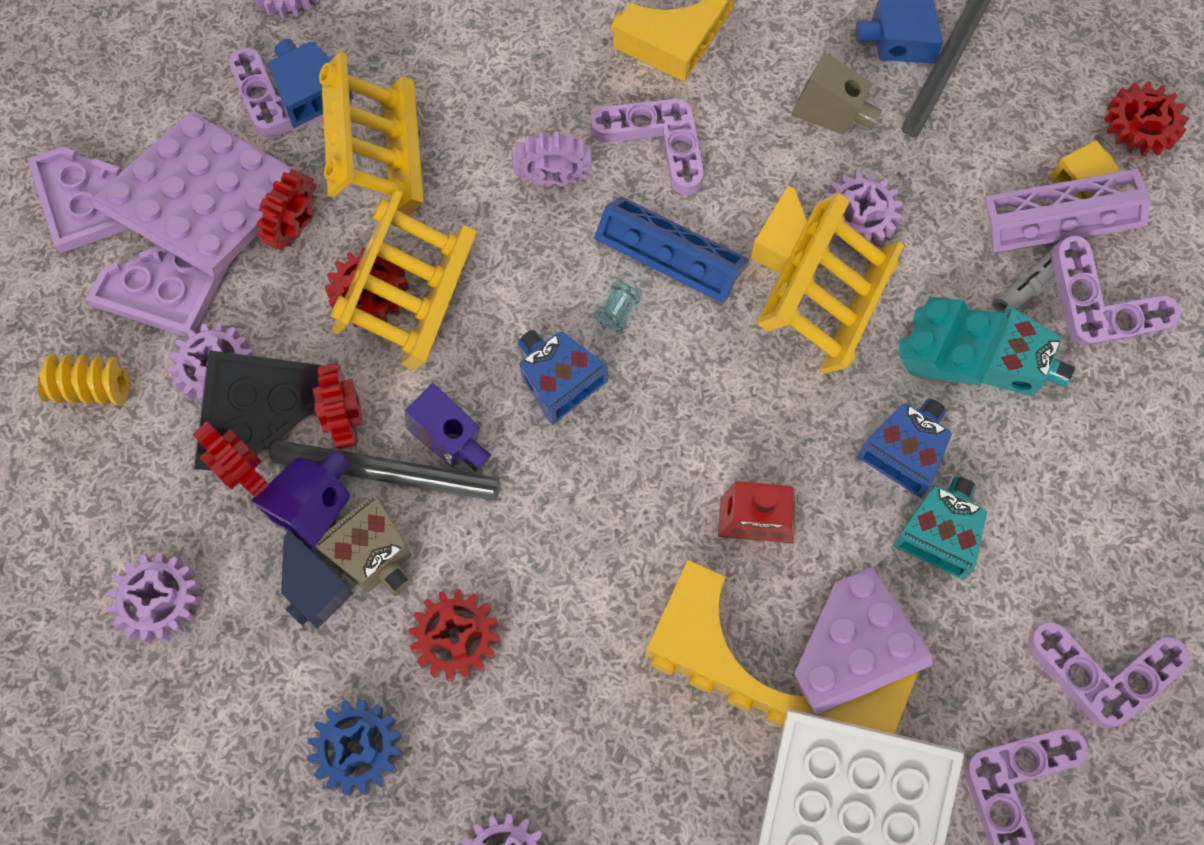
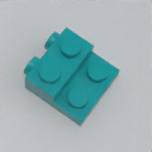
(952, 341)

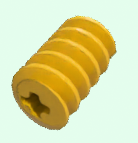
(83, 381)

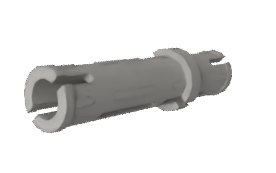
(1029, 284)

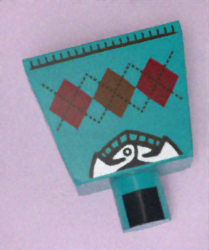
(1027, 357)
(946, 529)

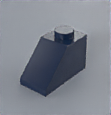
(309, 584)

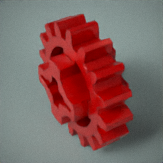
(1146, 119)
(286, 209)
(371, 303)
(337, 406)
(230, 459)
(469, 629)

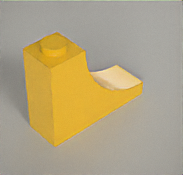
(670, 38)

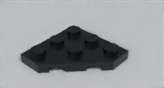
(255, 398)

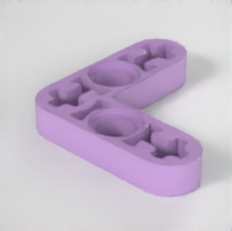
(254, 105)
(669, 128)
(1100, 315)
(1099, 684)
(1008, 774)

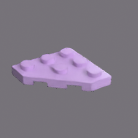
(66, 192)
(156, 291)
(858, 644)

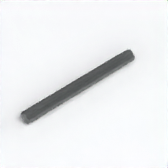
(944, 67)
(393, 471)

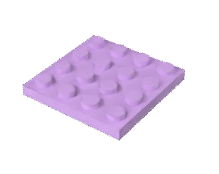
(194, 193)

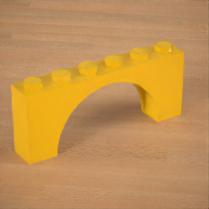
(694, 645)

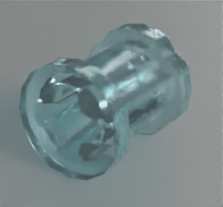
(617, 306)

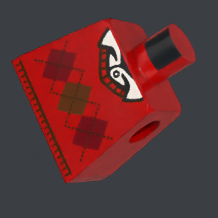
(758, 512)

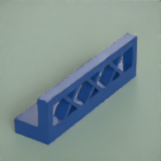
(671, 251)

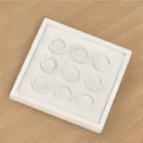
(857, 786)

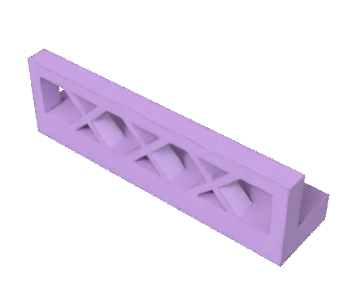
(1069, 215)

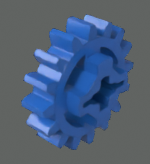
(345, 762)

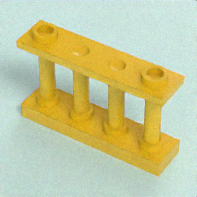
(398, 126)
(798, 280)
(427, 310)

